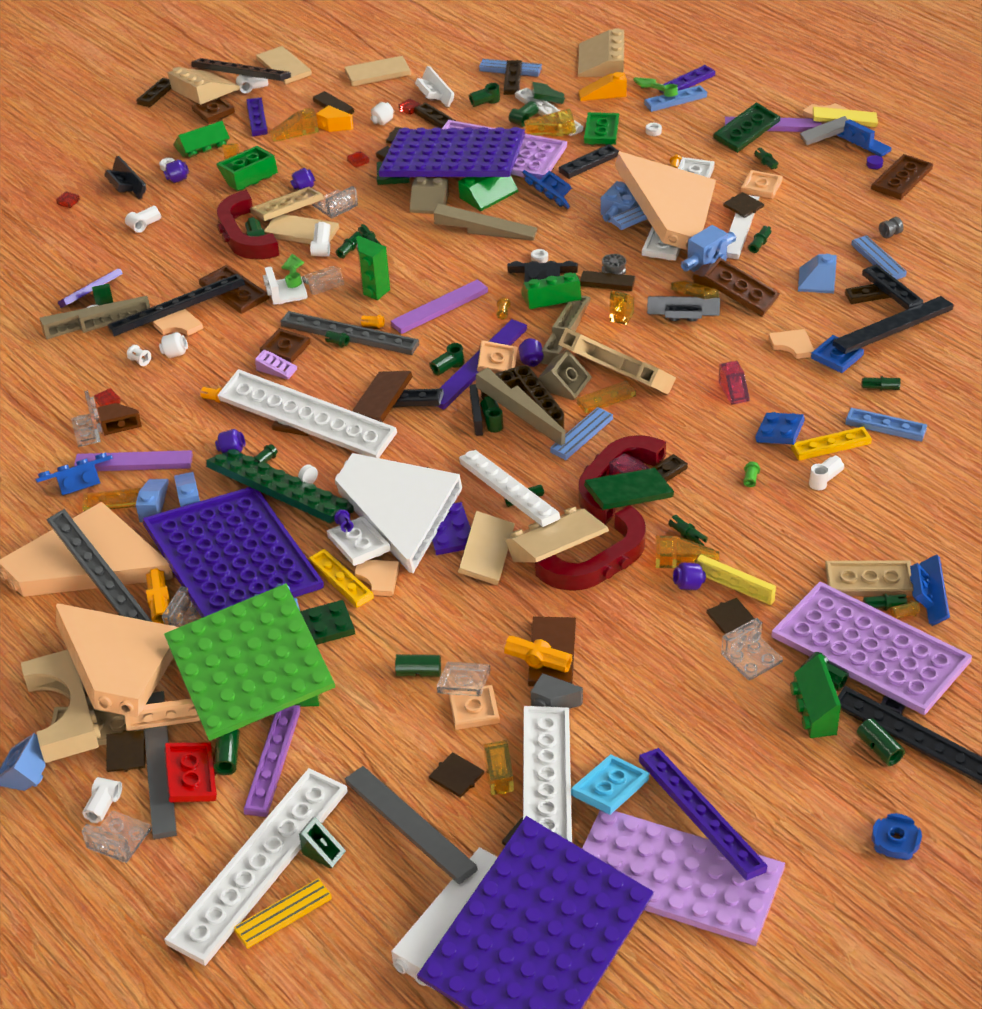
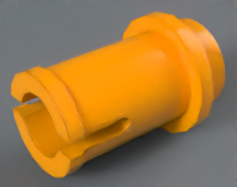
(675, 161)
(373, 321)
(212, 394)

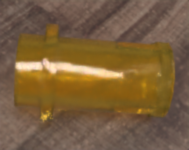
(503, 305)
(904, 610)

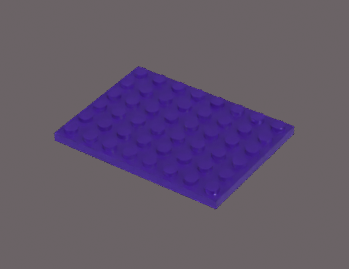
(453, 152)
(230, 550)
(536, 927)

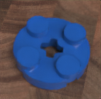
(892, 847)

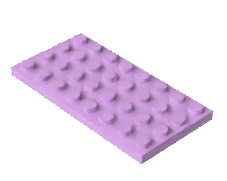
(535, 155)
(873, 647)
(687, 875)

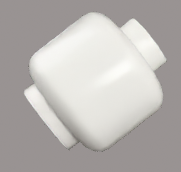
(382, 113)
(173, 345)

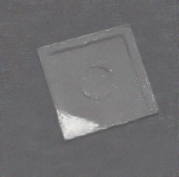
(463, 678)

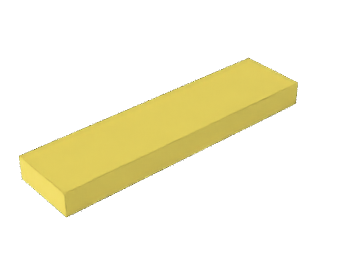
(864, 118)
(737, 580)

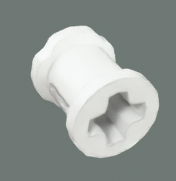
(138, 356)

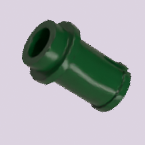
(337, 338)
(269, 452)

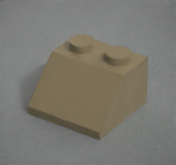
(427, 194)
(565, 376)

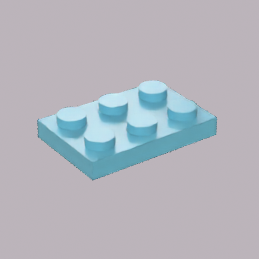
(610, 784)

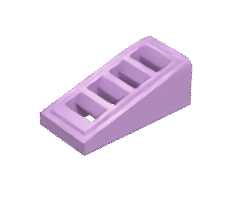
(268, 363)

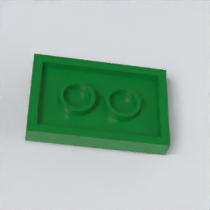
(601, 128)

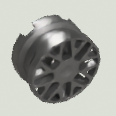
(614, 264)

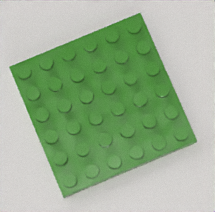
(248, 661)

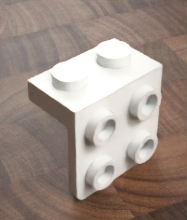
(279, 291)

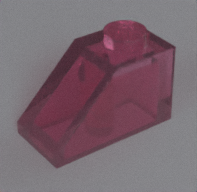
(733, 382)
(625, 464)

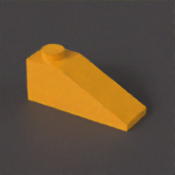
(607, 87)

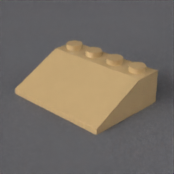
(602, 54)
(199, 84)
(542, 542)

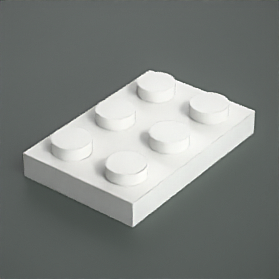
(360, 543)

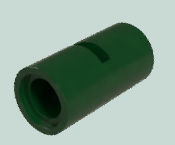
(418, 664)
(880, 742)
(226, 753)

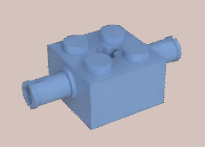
(616, 200)
(707, 247)

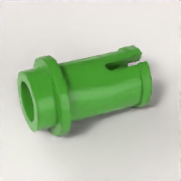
(751, 470)

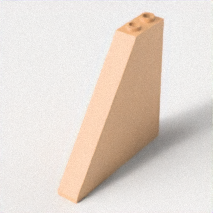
(669, 197)
(49, 567)
(115, 656)

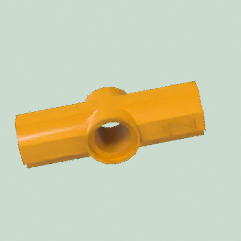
(157, 594)
(538, 654)

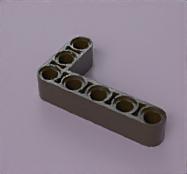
(528, 382)

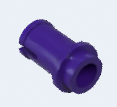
(342, 518)

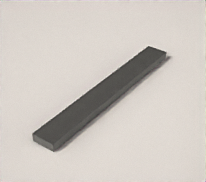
(356, 333)
(95, 566)
(162, 811)
(411, 825)

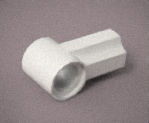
(251, 83)
(140, 220)
(320, 245)
(822, 473)
(103, 794)

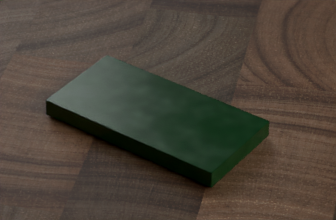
(746, 127)
(628, 488)

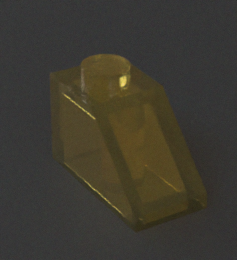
(621, 307)
(498, 767)

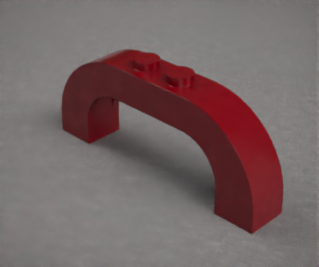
(243, 245)
(645, 448)
(602, 566)

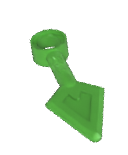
(669, 90)
(293, 279)

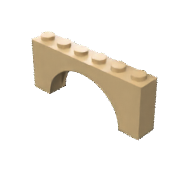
(617, 361)
(75, 729)

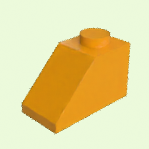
(334, 119)

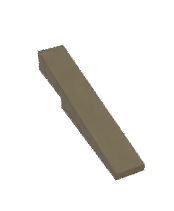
(482, 224)
(92, 317)
(568, 319)
(520, 404)

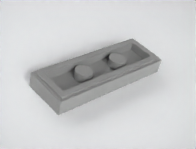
(824, 131)

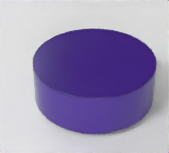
(874, 162)

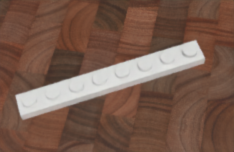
(509, 488)

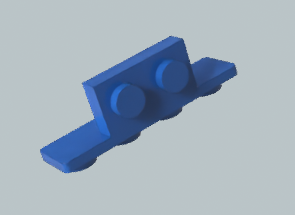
(864, 138)
(551, 185)
(76, 477)
(930, 589)

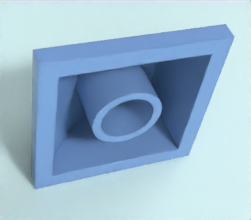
(818, 274)
(23, 765)

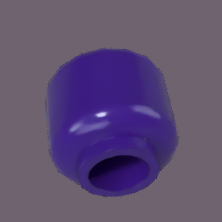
(176, 171)
(302, 179)
(531, 352)
(230, 440)
(689, 576)

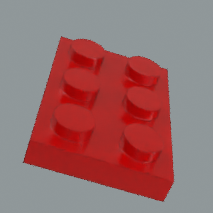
(190, 772)

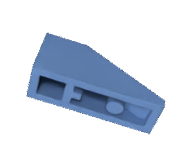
(186, 489)
(151, 498)

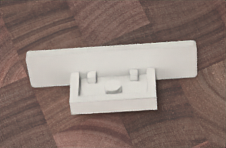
(434, 87)

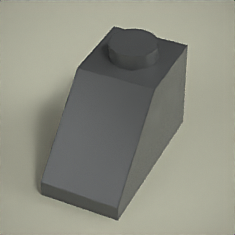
(556, 693)

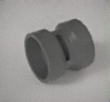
(891, 227)

